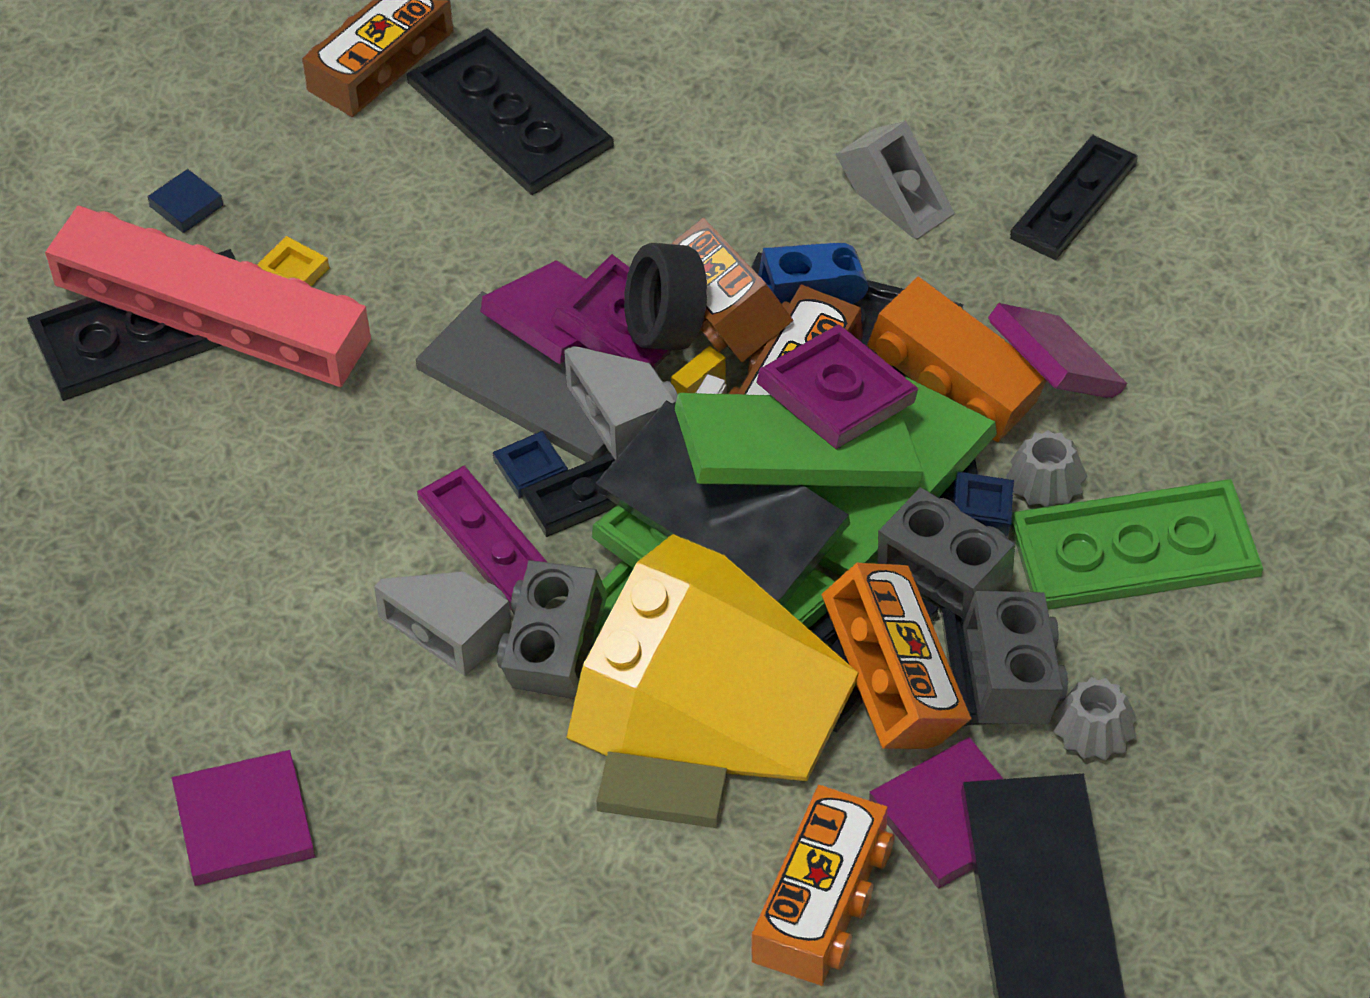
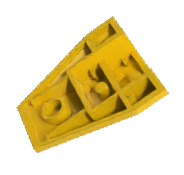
(708, 672)

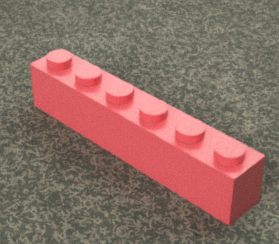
(209, 295)

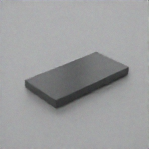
(510, 379)

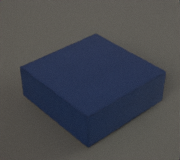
(185, 200)
(528, 461)
(985, 499)

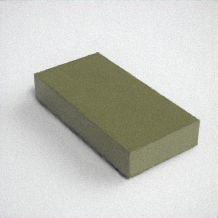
(661, 789)

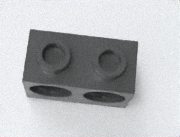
(946, 551)
(565, 629)
(1013, 657)

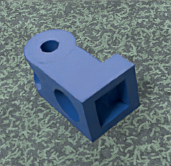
(823, 267)

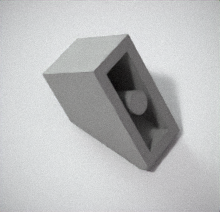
(896, 178)
(615, 394)
(446, 615)

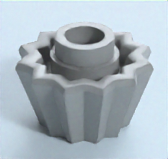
(1047, 470)
(1095, 719)

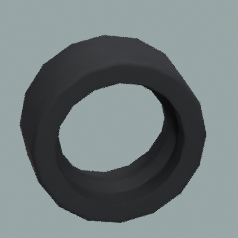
(665, 296)

